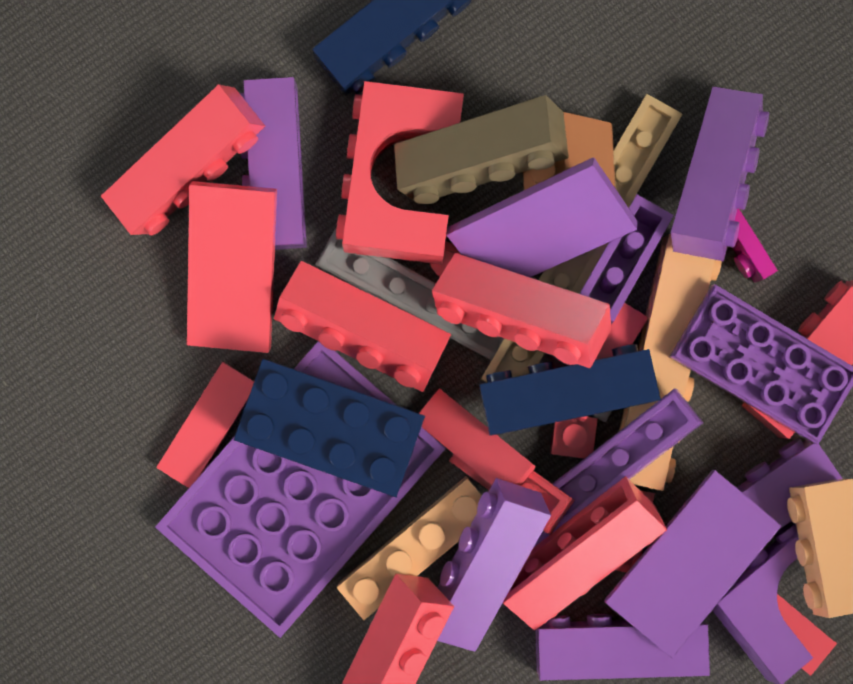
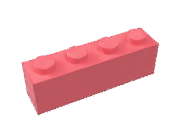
(189, 152)
(522, 310)
(361, 326)
(830, 331)
(584, 552)
(401, 633)

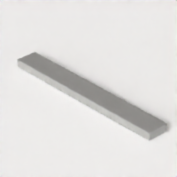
(410, 293)

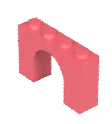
(371, 224)

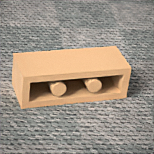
(825, 544)

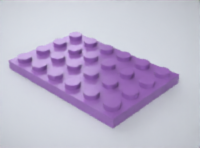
(280, 527)

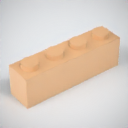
(412, 548)

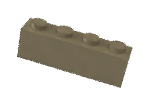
(481, 150)

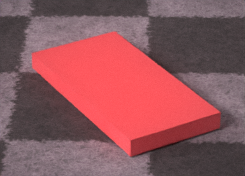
(231, 266)

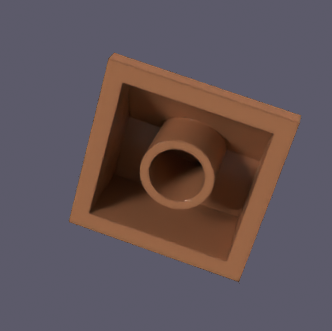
(585, 140)

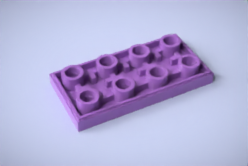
(546, 222)
(764, 364)
(692, 563)

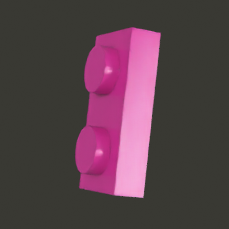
(751, 256)

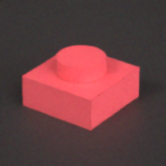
(574, 437)

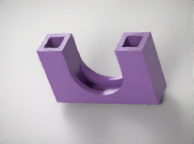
(753, 612)

